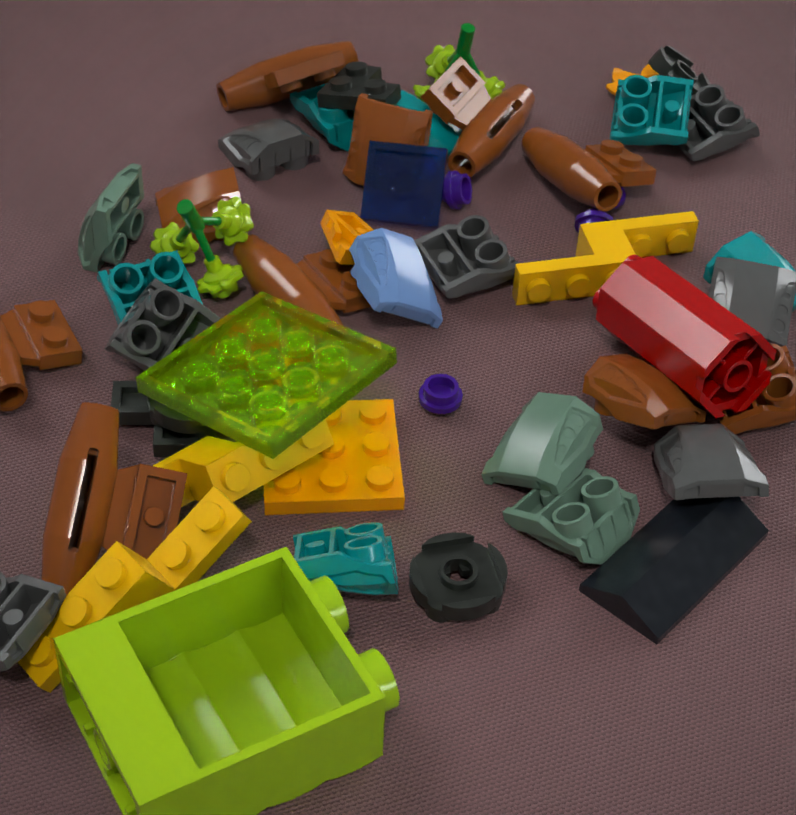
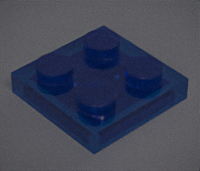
(404, 184)

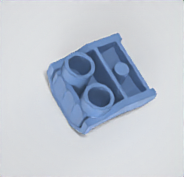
(394, 276)

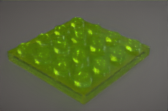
(267, 373)

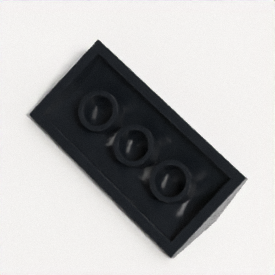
(674, 562)

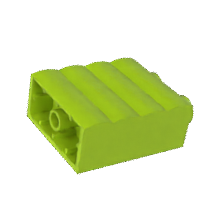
(227, 692)

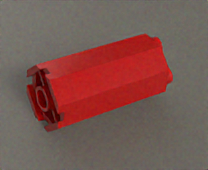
(684, 335)

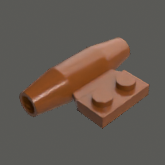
(284, 74)
(485, 122)
(586, 174)
(312, 284)
(34, 337)
(102, 504)

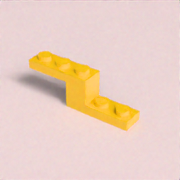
(599, 253)
(238, 468)
(128, 579)

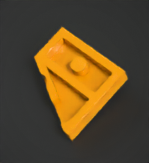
(340, 231)

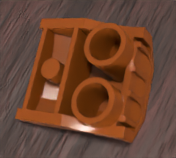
(383, 123)
(203, 192)
(638, 393)
(774, 404)

